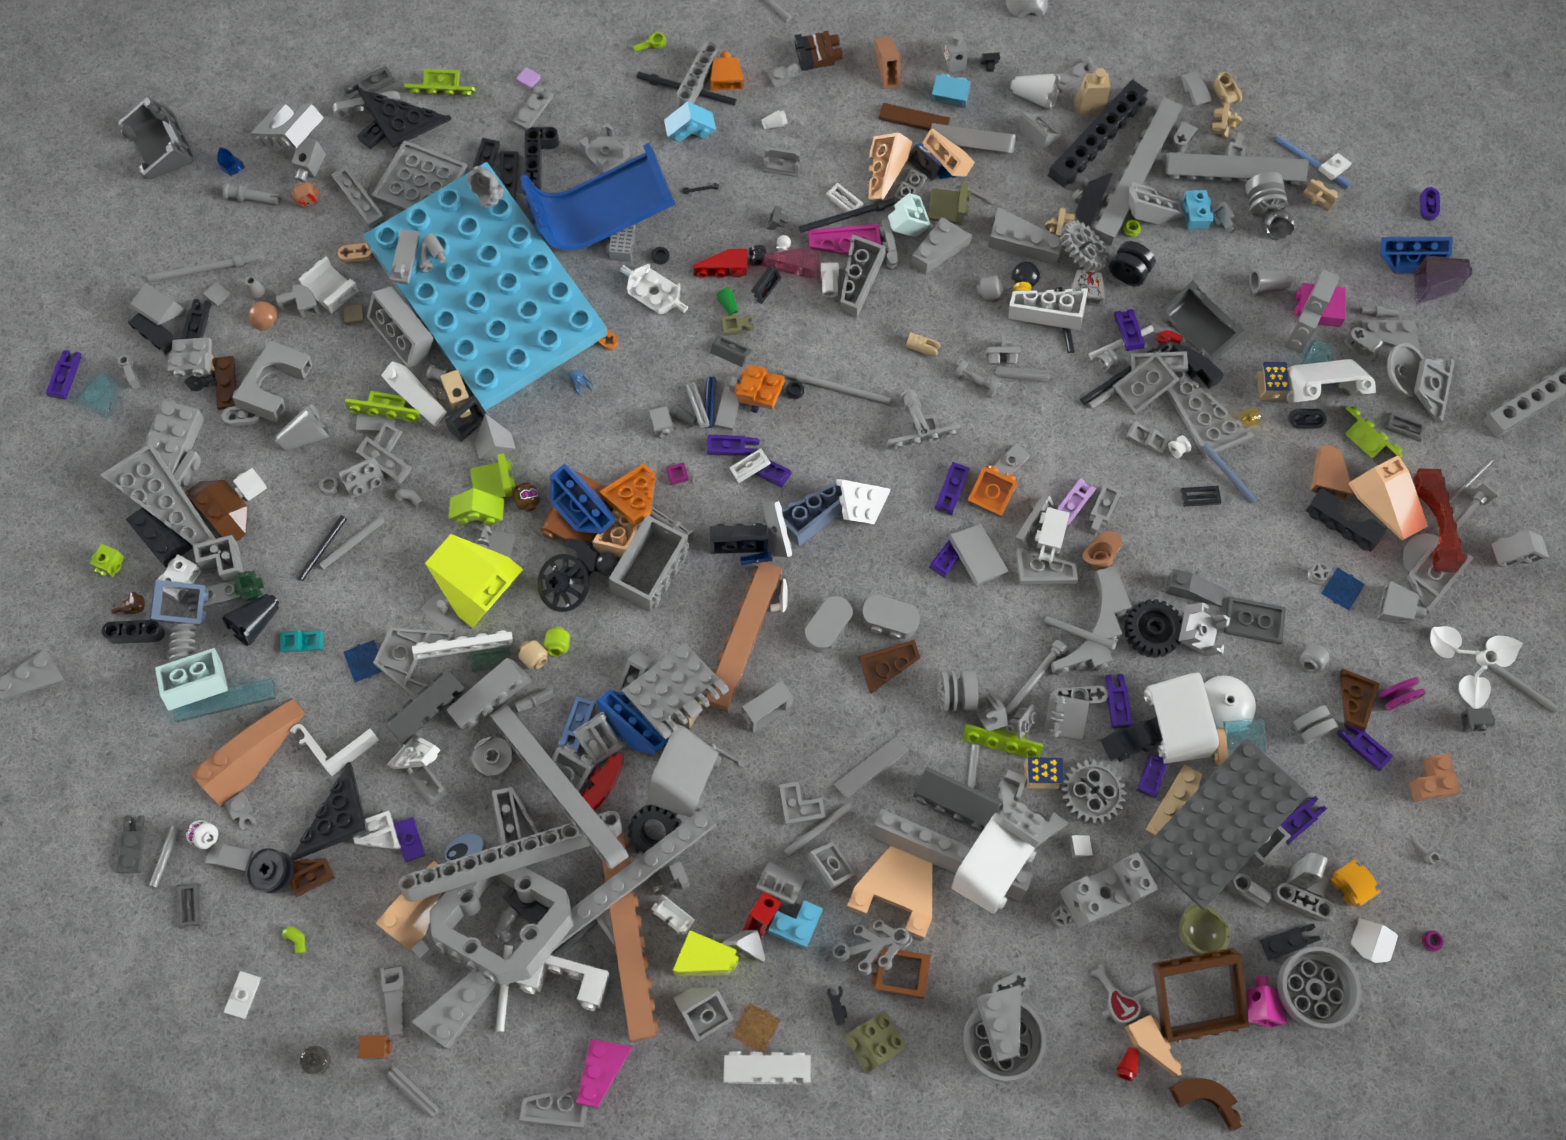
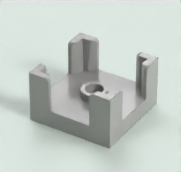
(606, 150)
(1200, 629)

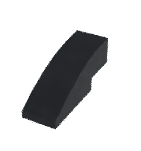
(1200, 366)

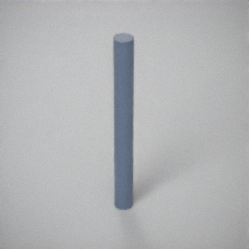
(1229, 473)

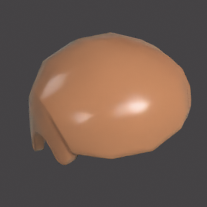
(262, 315)

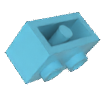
(951, 90)
(1197, 209)

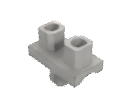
(995, 352)

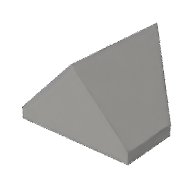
(493, 439)

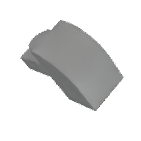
(300, 297)

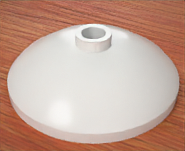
(1225, 687)

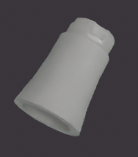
(1267, 280)

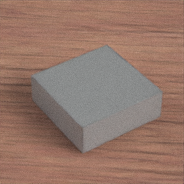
(216, 294)

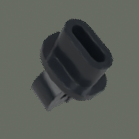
(202, 381)

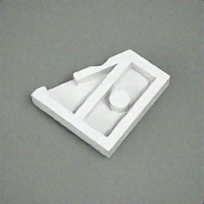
(380, 834)

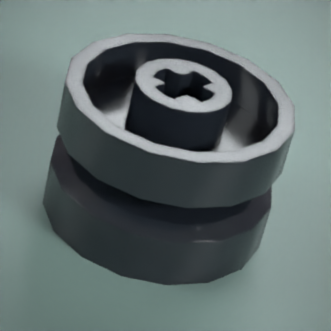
(1132, 263)

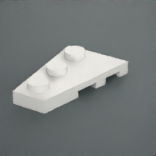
(414, 753)

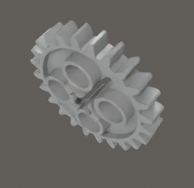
(1077, 235)
(1080, 803)

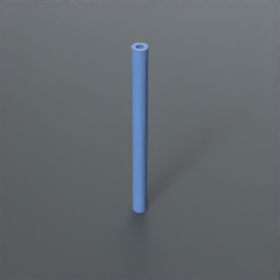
(1312, 161)

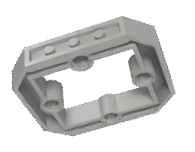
(530, 953)

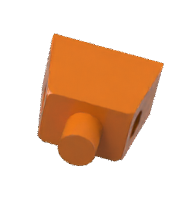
(726, 73)

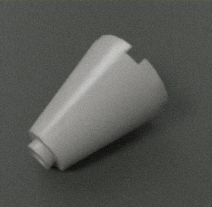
(303, 430)

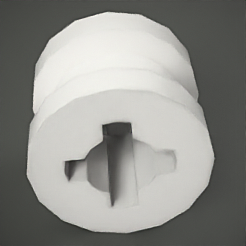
(1179, 446)

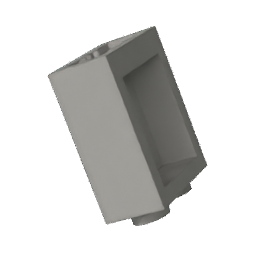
(766, 707)

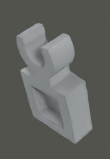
(239, 808)

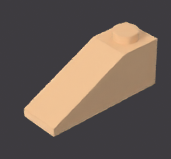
(948, 154)

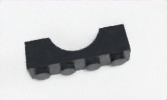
(1325, 509)

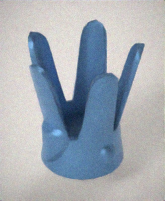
(577, 377)

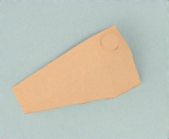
(889, 157)
(616, 537)

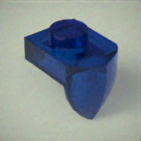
(228, 162)

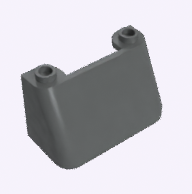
(157, 138)
(1202, 322)

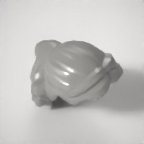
(485, 186)

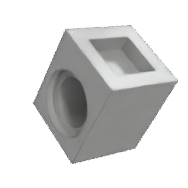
(661, 422)

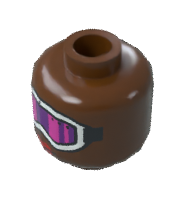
(526, 497)

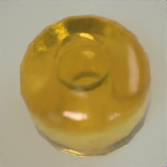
(1250, 417)

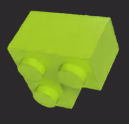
(476, 506)

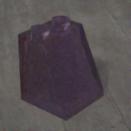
(1440, 277)

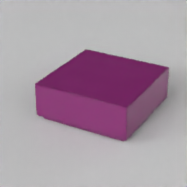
(677, 473)

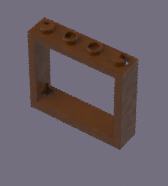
(1196, 963)

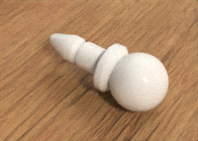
(783, 243)

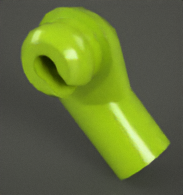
(297, 937)

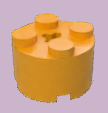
(1355, 883)

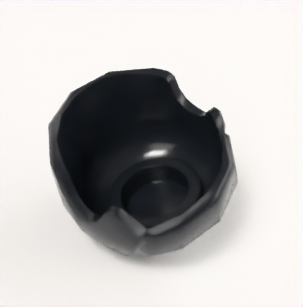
(1026, 272)

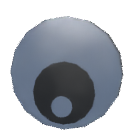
(463, 846)

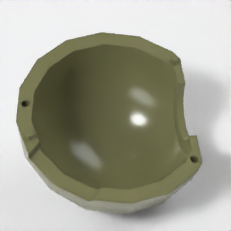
(1203, 930)

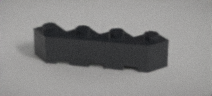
(1132, 740)

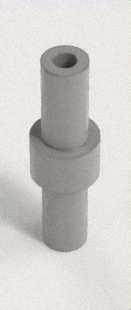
(1379, 311)

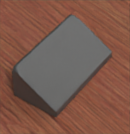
(730, 351)

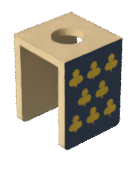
(1273, 381)
(1043, 772)

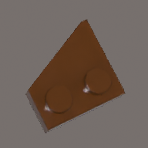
(310, 874)

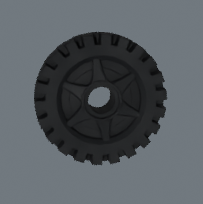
(1146, 639)

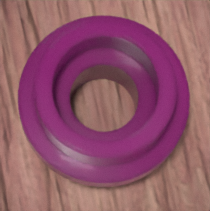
(1438, 941)

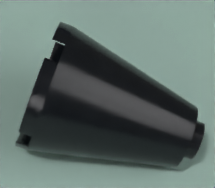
(251, 618)

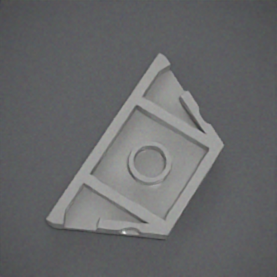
(1433, 385)
(1432, 584)

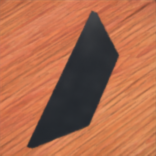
(1091, 199)

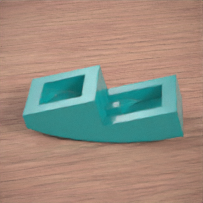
(301, 641)

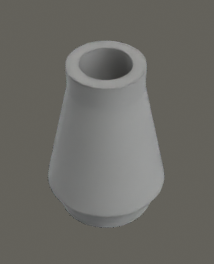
(254, 288)

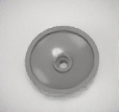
(1403, 368)

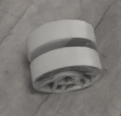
(1315, 724)

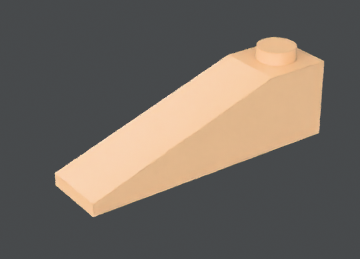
(408, 920)

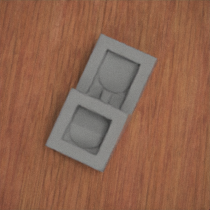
(1149, 439)

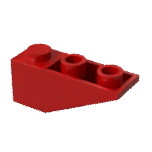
(726, 263)

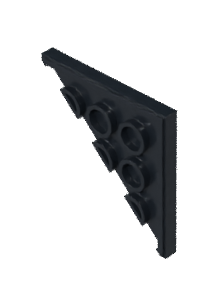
(400, 119)
(337, 818)

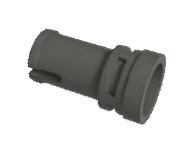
(679, 413)

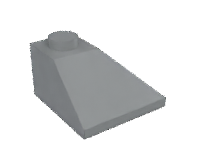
(703, 1010)

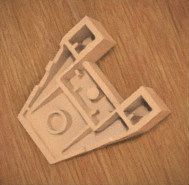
(902, 882)

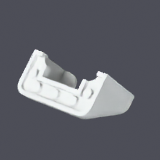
(1306, 379)
(1183, 718)
(992, 866)

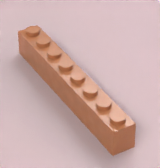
(745, 631)

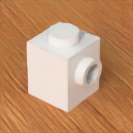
(249, 484)

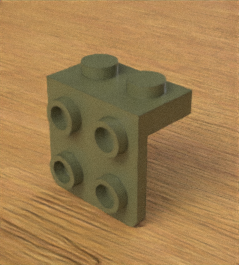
(949, 204)
(875, 1042)

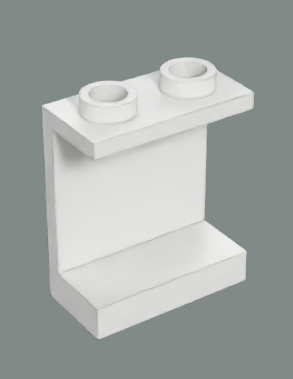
(328, 285)

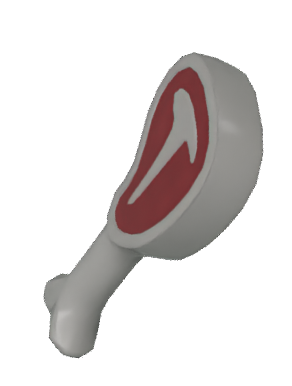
(1121, 1007)

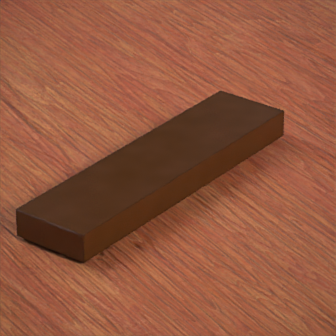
(911, 117)

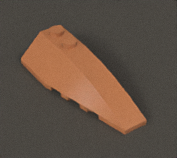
(246, 754)

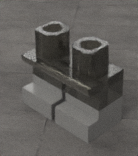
(669, 878)

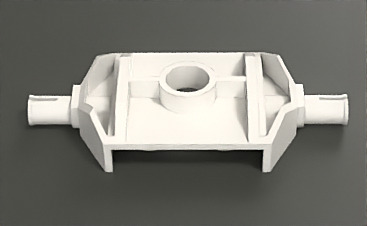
(643, 280)

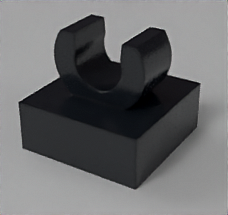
(990, 60)

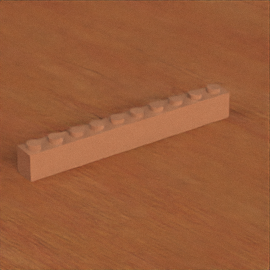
(630, 960)

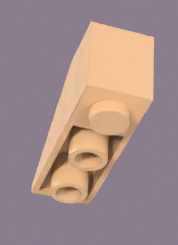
(1148, 1040)

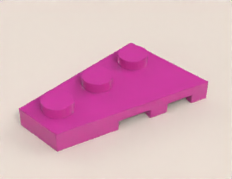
(600, 1069)

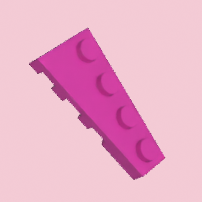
(839, 238)

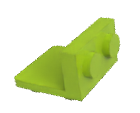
(494, 478)

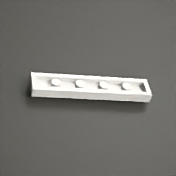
(462, 645)

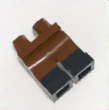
(817, 50)

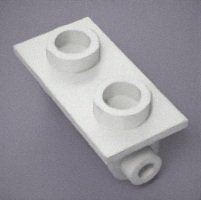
(677, 917)

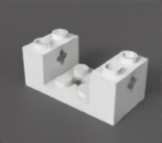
(592, 987)

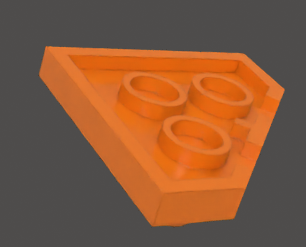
(632, 494)

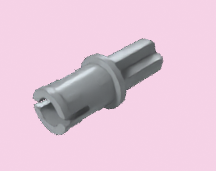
(534, 700)

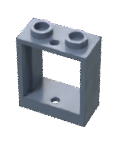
(157, 599)

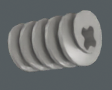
(180, 641)

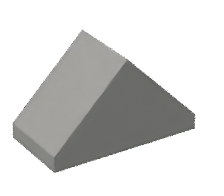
(747, 945)

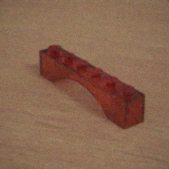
(1432, 490)

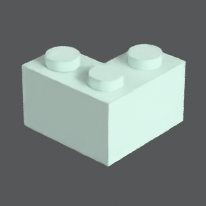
(910, 216)

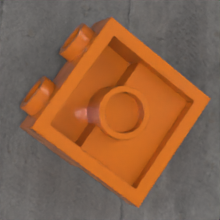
(759, 387)
(993, 490)

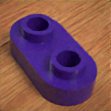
(1431, 205)

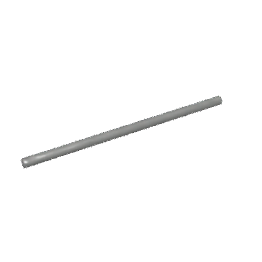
(1470, 481)

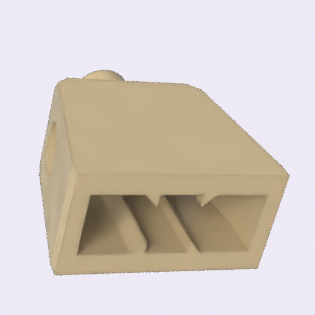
(455, 390)

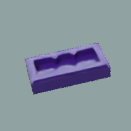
(775, 473)
(944, 560)
(1152, 776)
(409, 839)

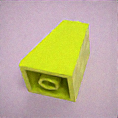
(704, 957)

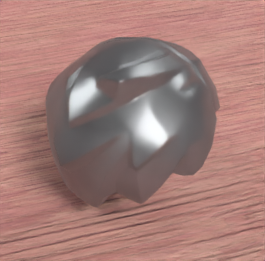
(1278, 224)

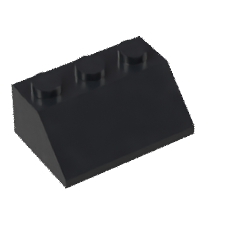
(158, 536)
(738, 538)

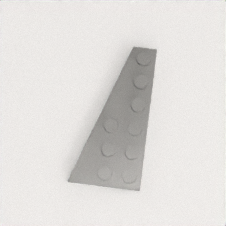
(1205, 417)
(154, 487)

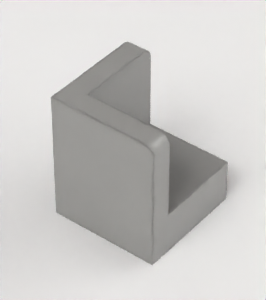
(1017, 781)

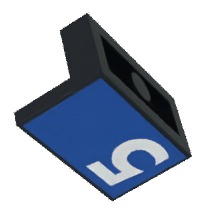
(925, 161)

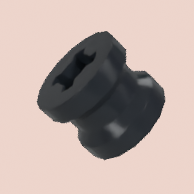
(757, 255)

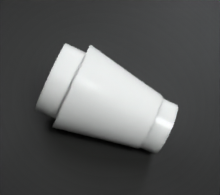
(775, 120)

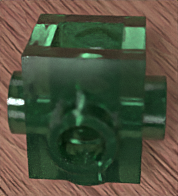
(247, 579)

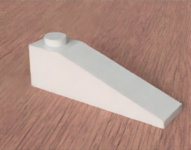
(413, 391)

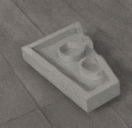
(1041, 572)

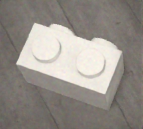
(181, 571)

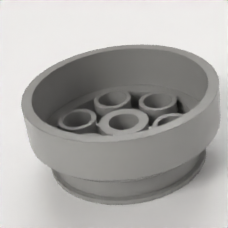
(1343, 982)
(1032, 1039)

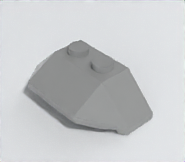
(1152, 205)

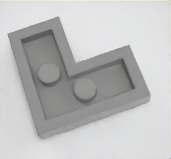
(795, 809)

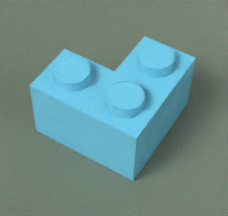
(689, 120)
(797, 930)

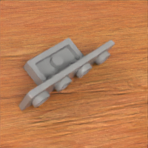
(911, 435)

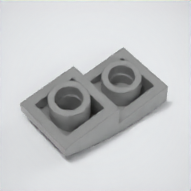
(1196, 87)
(912, 184)

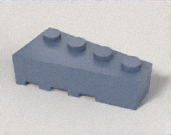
(812, 513)

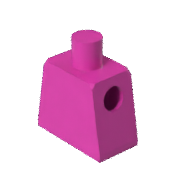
(1265, 1005)

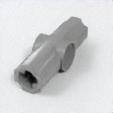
(1251, 890)

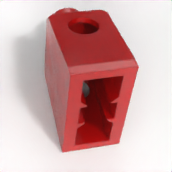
(762, 914)

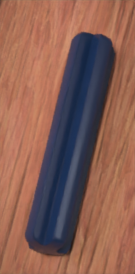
(710, 399)

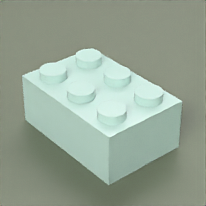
(191, 679)

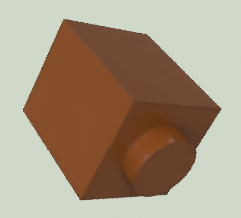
(374, 1047)

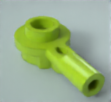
(656, 40)

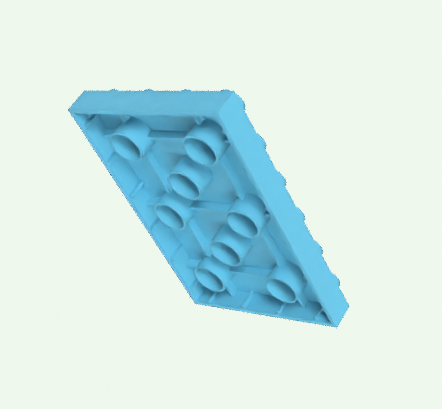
(499, 299)

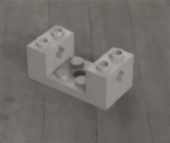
(1125, 883)

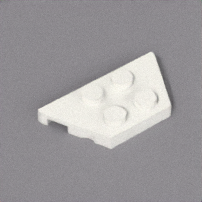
(861, 501)

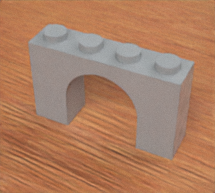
(285, 127)
(273, 359)

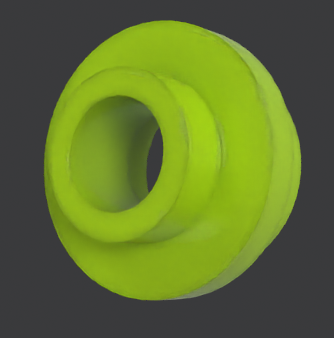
(1134, 224)

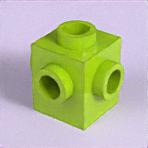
(106, 561)

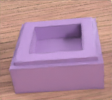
(528, 78)

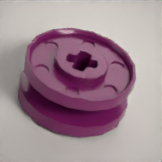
(1402, 693)

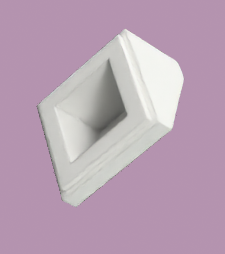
(1080, 846)

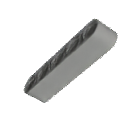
(697, 74)
(977, 138)

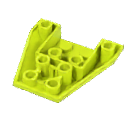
(471, 576)

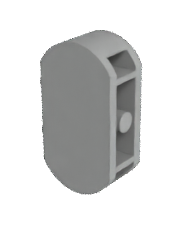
(890, 617)
(827, 624)

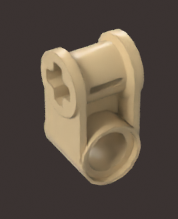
(1227, 89)

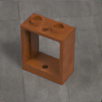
(920, 991)

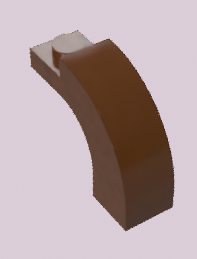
(1211, 1091)

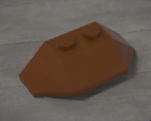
(220, 507)

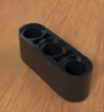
(157, 334)
(125, 628)

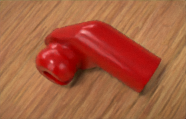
(1167, 336)

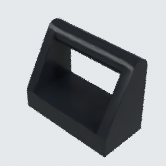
(465, 426)

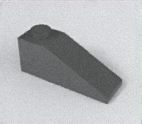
(1194, 587)

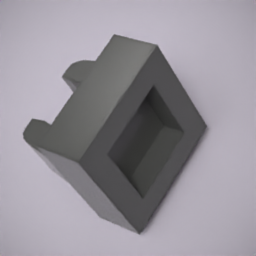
(777, 218)

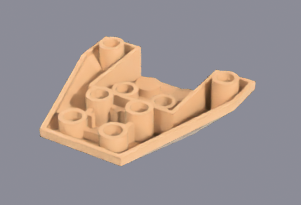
(1391, 497)

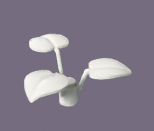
(1498, 650)

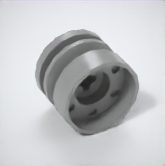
(1266, 193)
(958, 690)

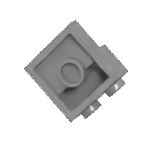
(190, 357)
(573, 766)

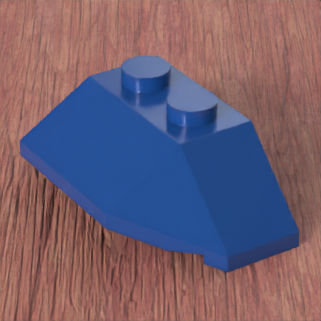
(1406, 253)
(578, 502)
(630, 723)

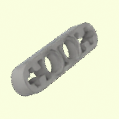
(348, 107)

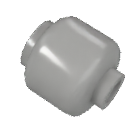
(990, 288)
(1314, 658)

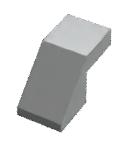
(229, 857)

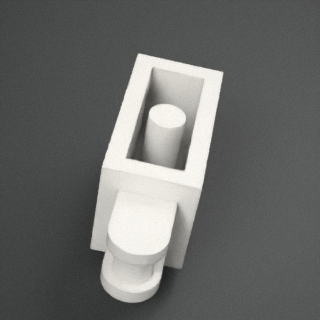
(1052, 532)

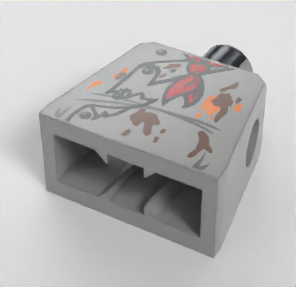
(1093, 282)

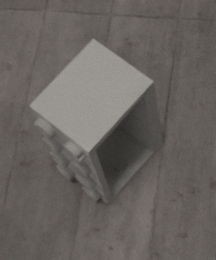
(648, 528)

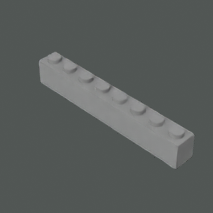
(1233, 167)
(933, 847)

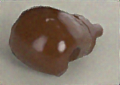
(134, 604)

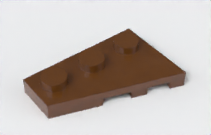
(887, 663)
(1357, 698)

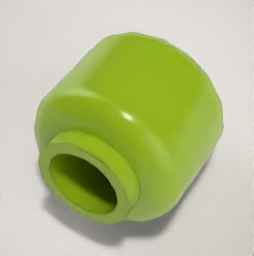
(557, 641)

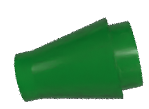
(727, 300)

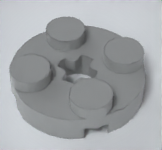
(502, 761)

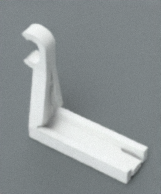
(344, 756)

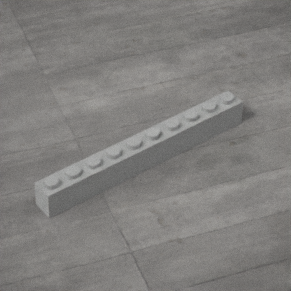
(1138, 169)

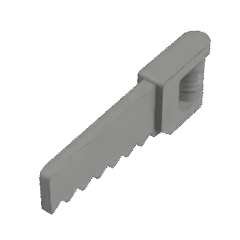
(393, 999)

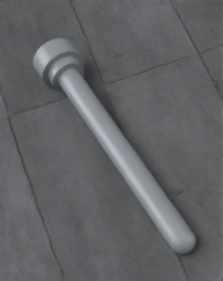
(1057, 649)

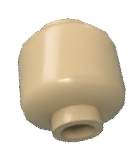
(533, 654)

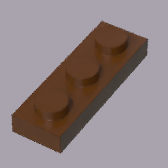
(225, 381)

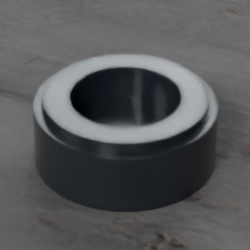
(660, 255)

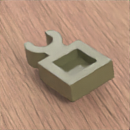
(733, 324)

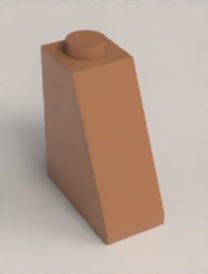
(888, 62)
(1331, 473)

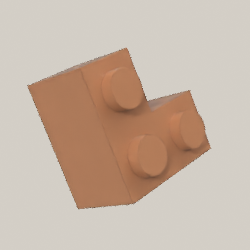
(1439, 780)

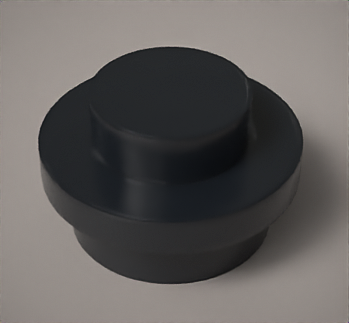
(795, 390)

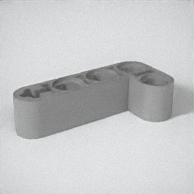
(1308, 874)

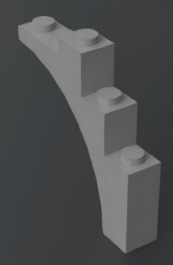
(1112, 605)

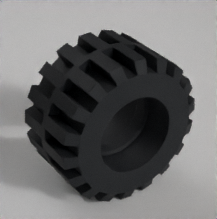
(637, 825)

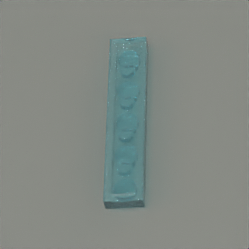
(233, 698)

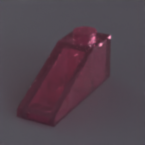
(795, 261)

